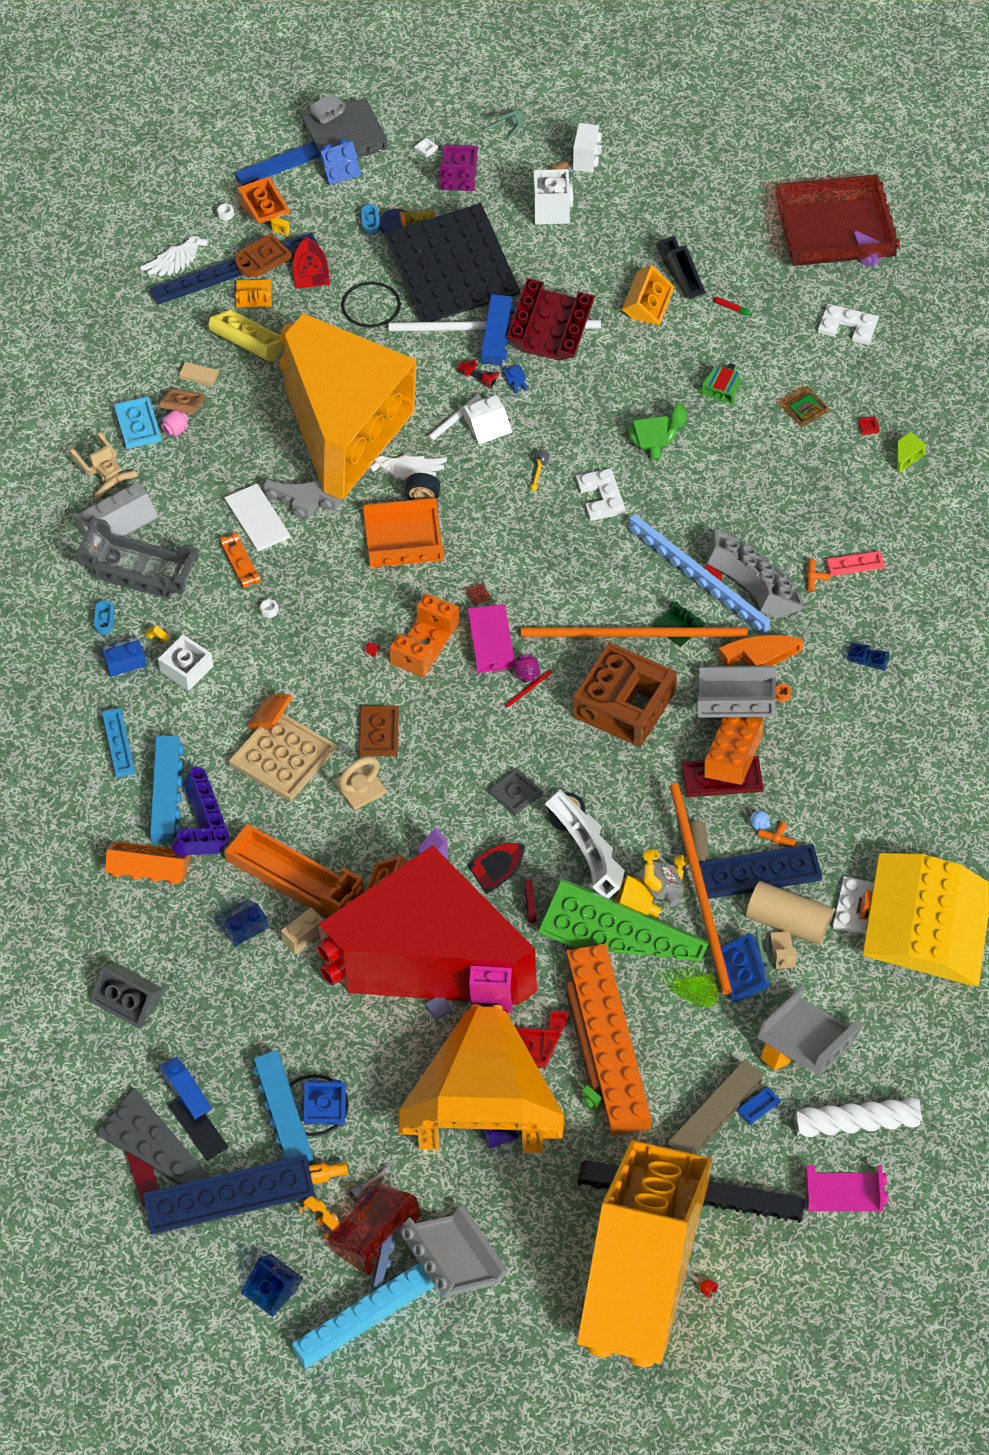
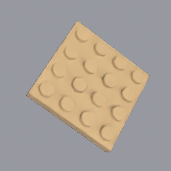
(283, 756)

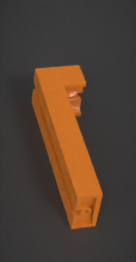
(293, 872)

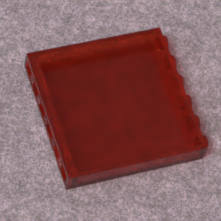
(825, 213)

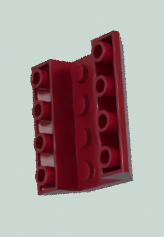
(549, 321)

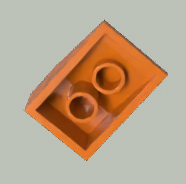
(262, 200)

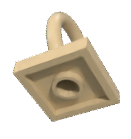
(359, 782)

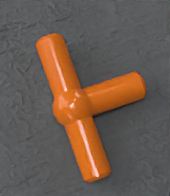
(812, 575)
(777, 836)

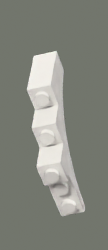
(605, 871)

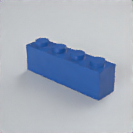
(496, 330)

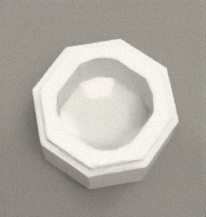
(225, 212)
(269, 608)

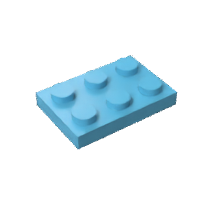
(137, 422)

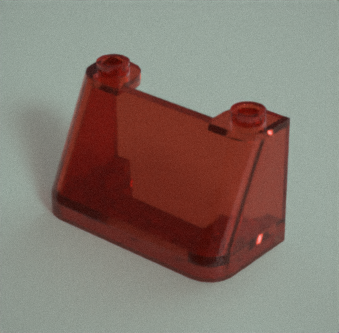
(371, 1224)

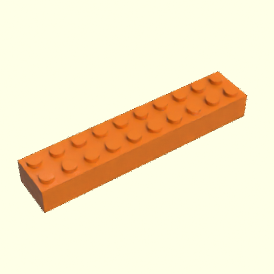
(609, 1040)

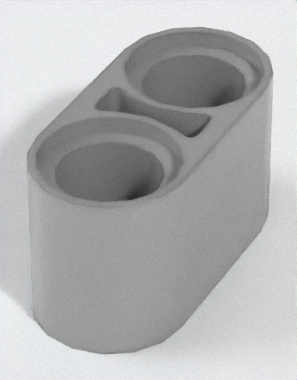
(327, 108)

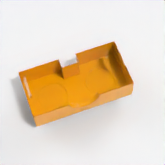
(330, 1220)

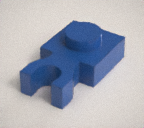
(515, 376)

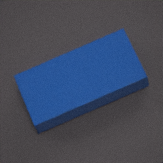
(758, 1105)

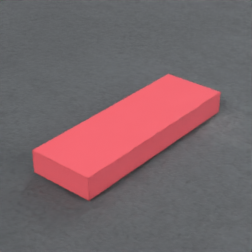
(855, 563)

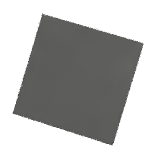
(515, 792)

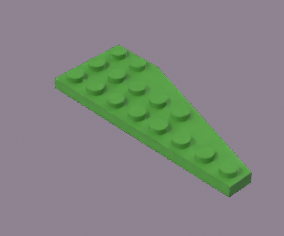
(589, 919)

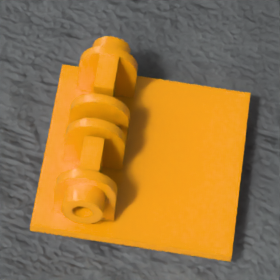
(253, 293)

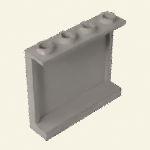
(737, 691)
(807, 1033)
(454, 1253)

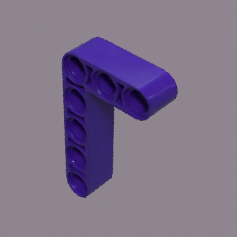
(213, 832)

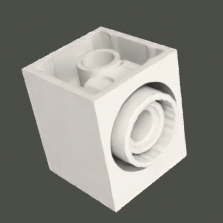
(552, 196)

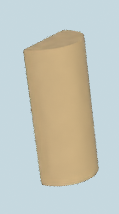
(789, 912)

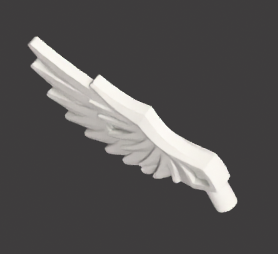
(175, 257)
(407, 465)

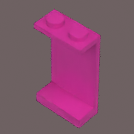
(491, 638)
(491, 986)
(845, 1191)

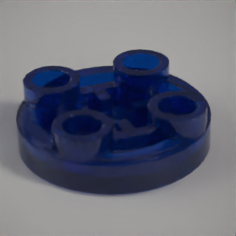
(391, 220)

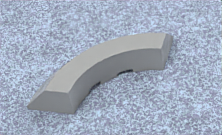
(766, 583)

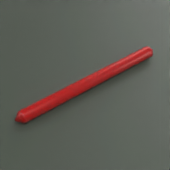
(527, 689)

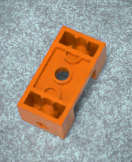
(434, 622)

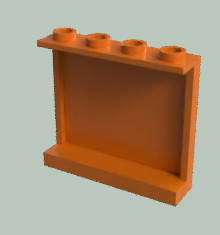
(403, 532)

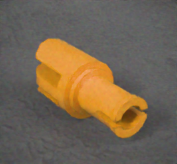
(322, 1172)

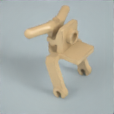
(104, 464)

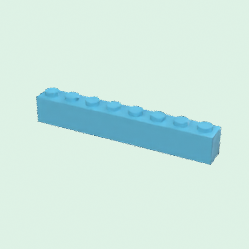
(362, 1315)

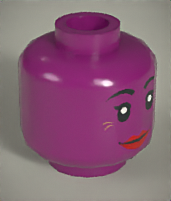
(527, 668)

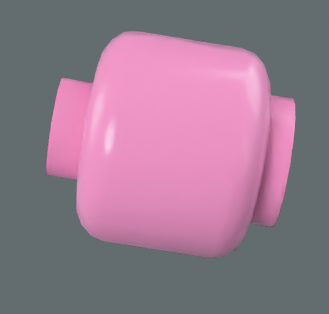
(174, 423)

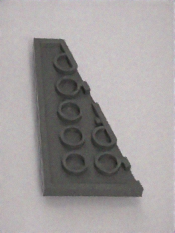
(143, 1134)

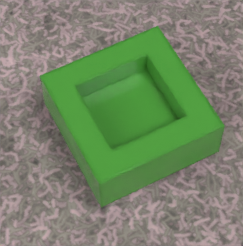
(591, 1099)

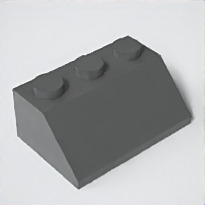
(125, 994)

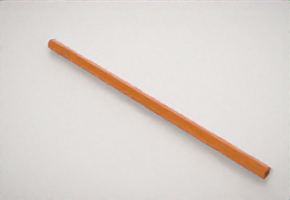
(633, 631)
(700, 889)

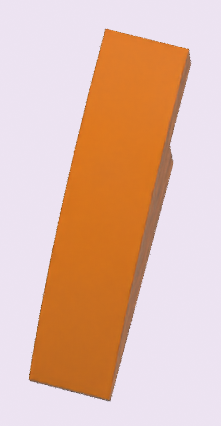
(760, 650)

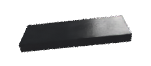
(200, 1131)

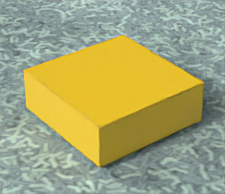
(280, 226)

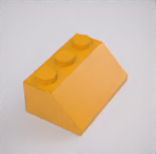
(648, 296)

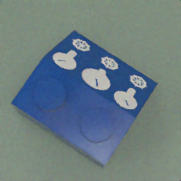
(123, 656)

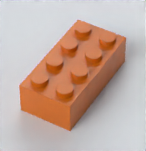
(733, 749)

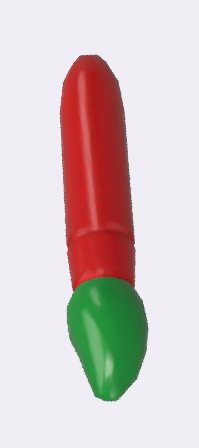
(742, 310)

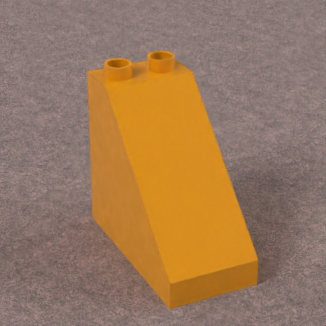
(344, 397)
(643, 1252)

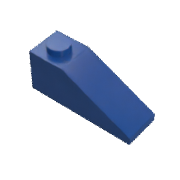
(184, 1087)

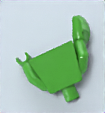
(657, 432)

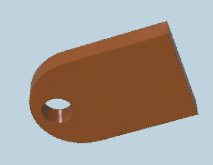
(262, 256)

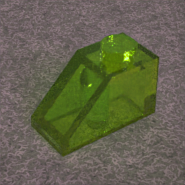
(698, 990)

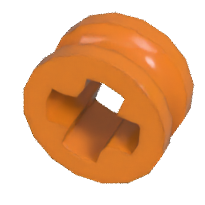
(783, 687)

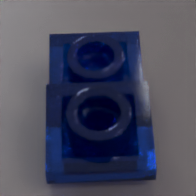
(863, 655)

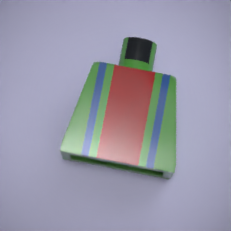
(722, 383)

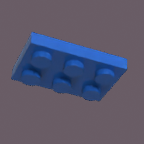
(744, 967)

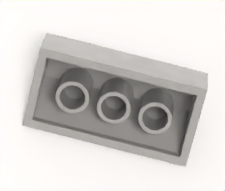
(123, 511)

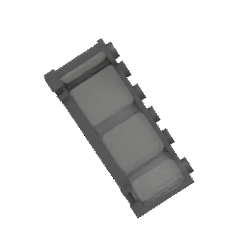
(135, 563)

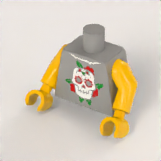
(664, 879)

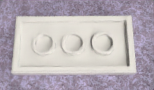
(257, 517)

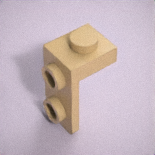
(783, 951)

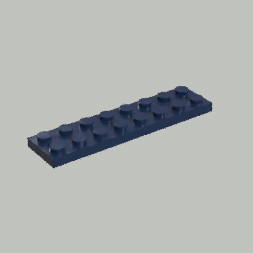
(229, 1194)

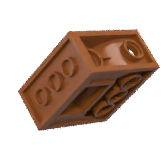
(612, 685)

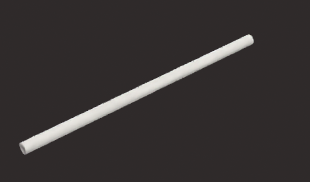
(457, 326)

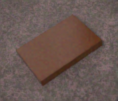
(379, 730)

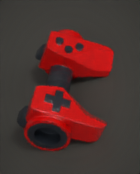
(469, 368)

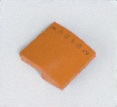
(270, 711)

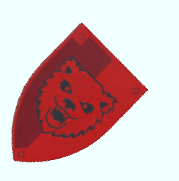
(310, 265)

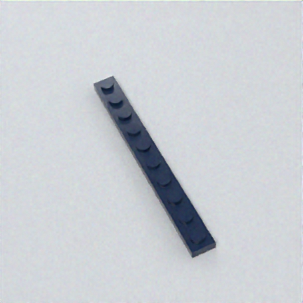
(210, 276)

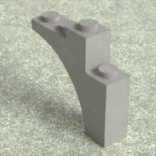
(302, 497)

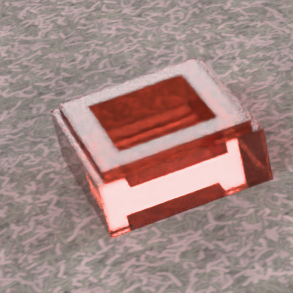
(478, 594)

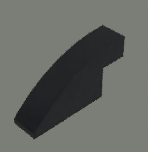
(681, 267)

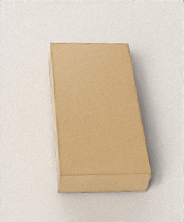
(198, 374)

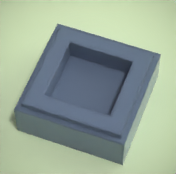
(438, 1008)

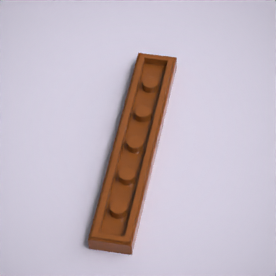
(582, 1037)

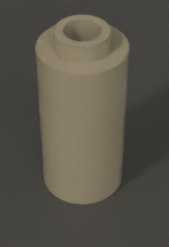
(700, 840)

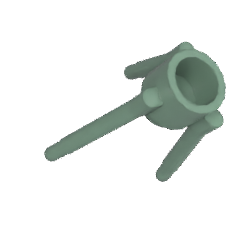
(513, 118)
(765, 954)

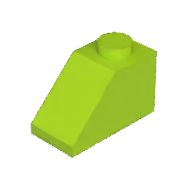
(909, 450)

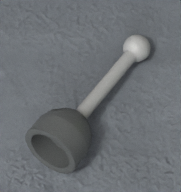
(358, 1190)

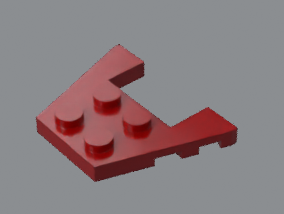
(543, 1042)

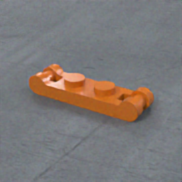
(239, 560)

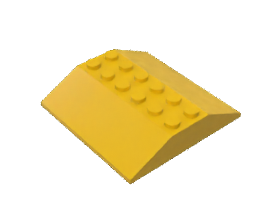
(928, 916)

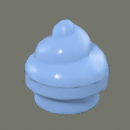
(760, 820)

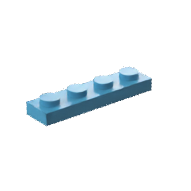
(118, 742)

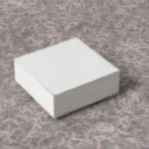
(425, 147)

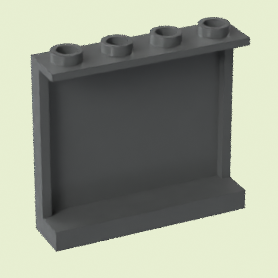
(355, 124)

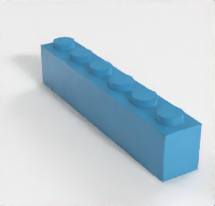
(165, 789)
(282, 1106)

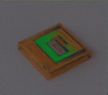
(804, 406)

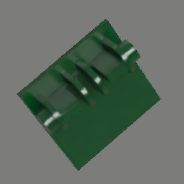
(679, 617)

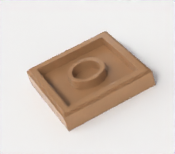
(182, 401)

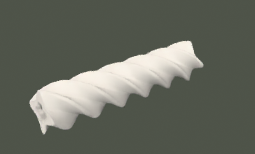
(853, 1117)

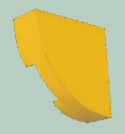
(158, 633)

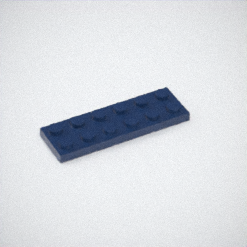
(775, 867)

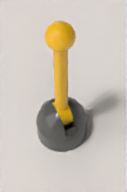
(541, 458)

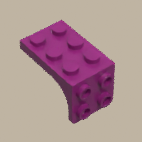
(458, 168)

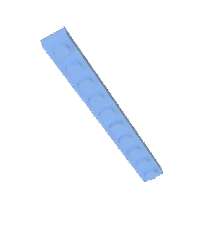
(702, 576)

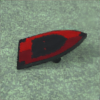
(497, 865)

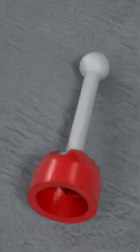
(706, 1285)

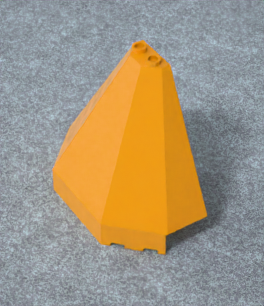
(482, 1082)

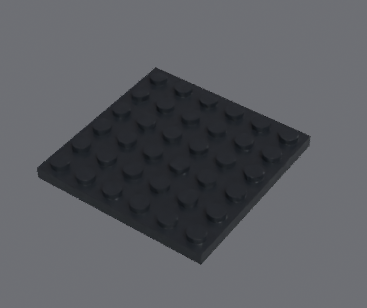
(451, 263)

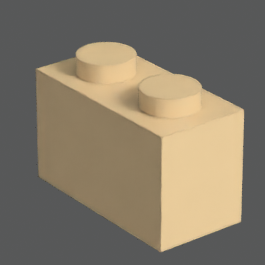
(301, 930)

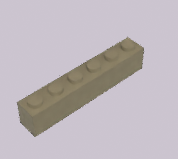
(717, 1109)

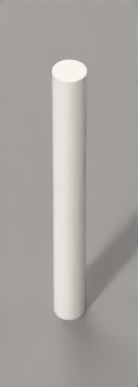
(450, 421)

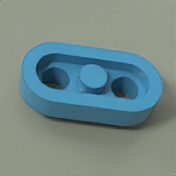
(370, 222)
(103, 618)

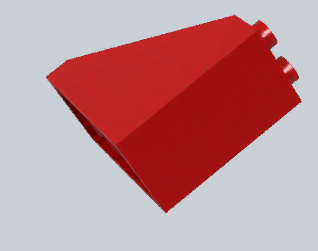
(421, 936)

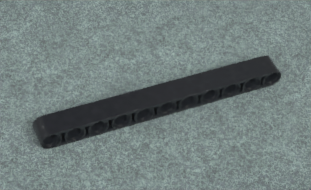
(730, 1196)

